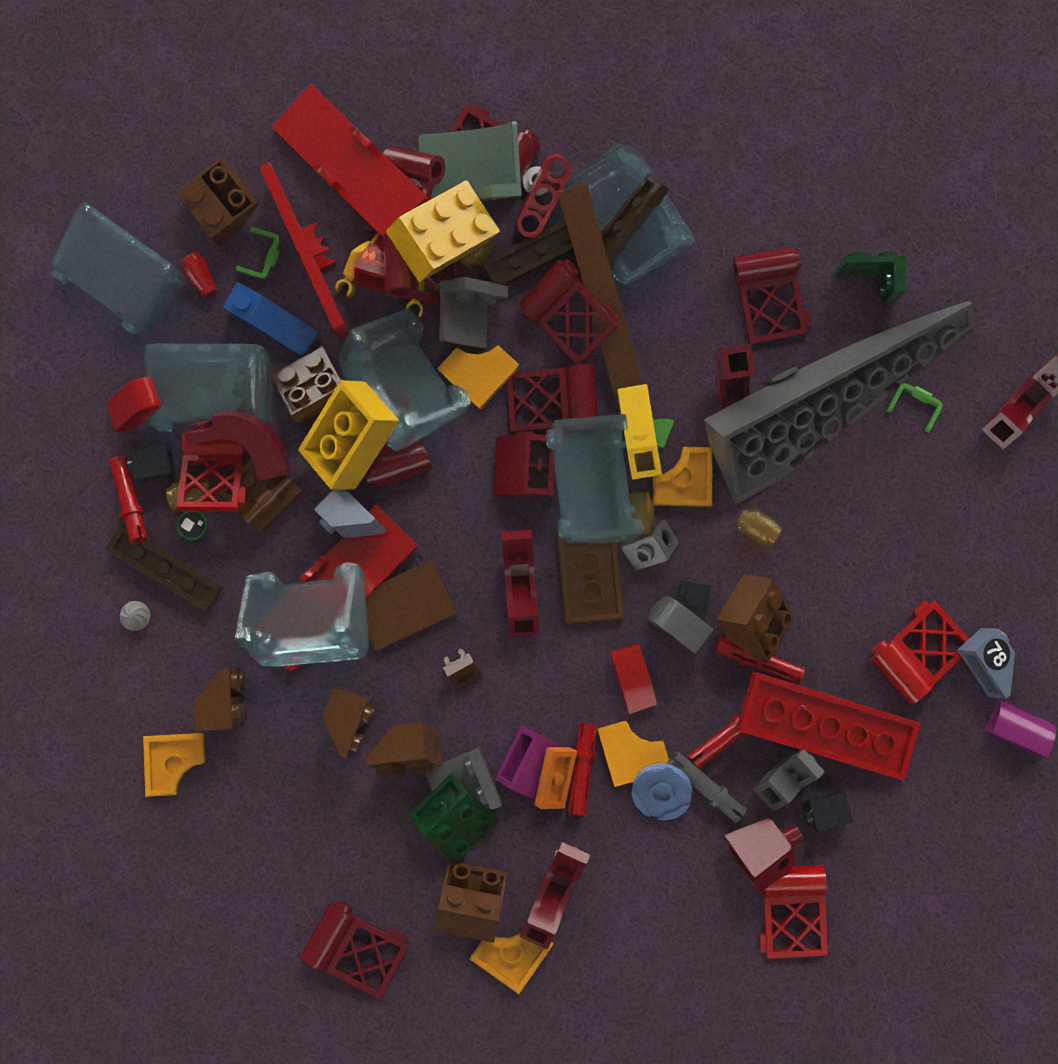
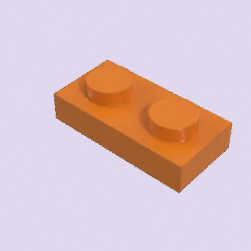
(555, 777)

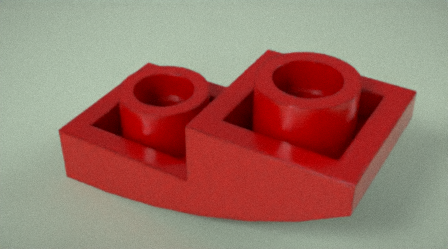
(633, 678)

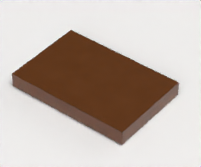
(590, 581)
(407, 605)

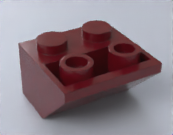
(524, 467)

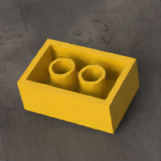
(442, 231)
(348, 435)

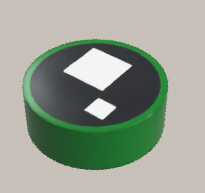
(193, 525)

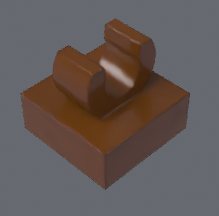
(462, 670)

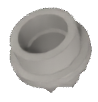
(135, 615)

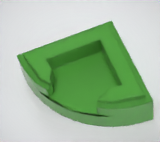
(662, 431)

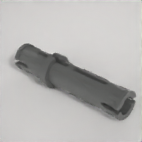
(716, 795)

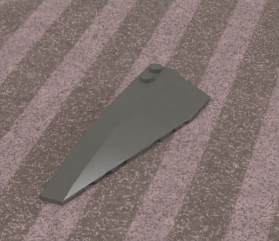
(786, 419)

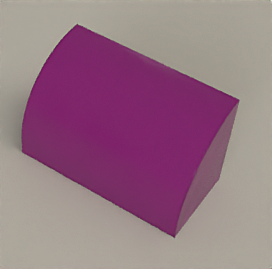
(1022, 729)
(524, 762)

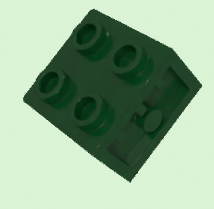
(886, 264)
(452, 818)

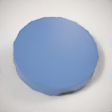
(662, 791)

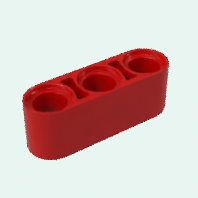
(543, 210)
(133, 404)

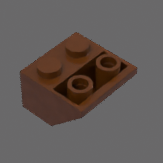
(218, 201)
(756, 616)
(220, 702)
(345, 718)
(407, 748)
(471, 901)

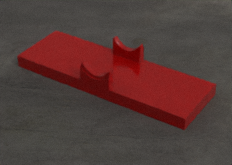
(348, 160)
(309, 249)
(375, 554)
(828, 726)

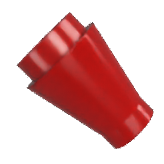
(198, 273)

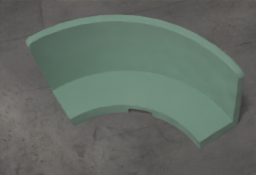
(481, 156)

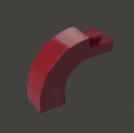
(733, 373)
(1023, 404)
(249, 431)
(520, 583)
(553, 895)

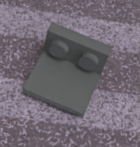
(465, 310)
(474, 775)

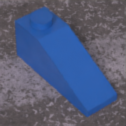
(269, 319)

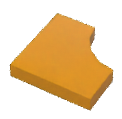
(479, 374)
(688, 482)
(628, 753)
(169, 759)
(510, 960)

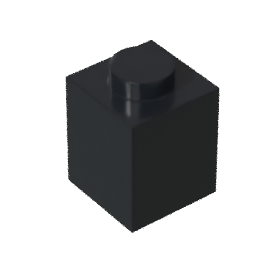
(151, 463)
(827, 811)

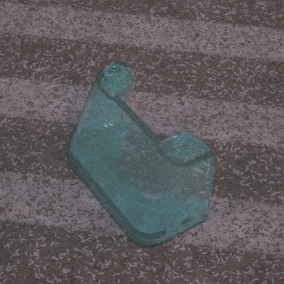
(664, 232)
(116, 270)
(398, 371)
(208, 378)
(592, 480)
(304, 619)

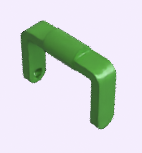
(271, 258)
(923, 396)

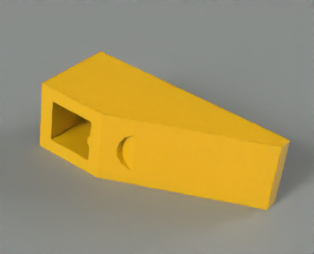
(640, 435)

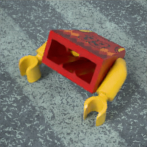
(367, 270)

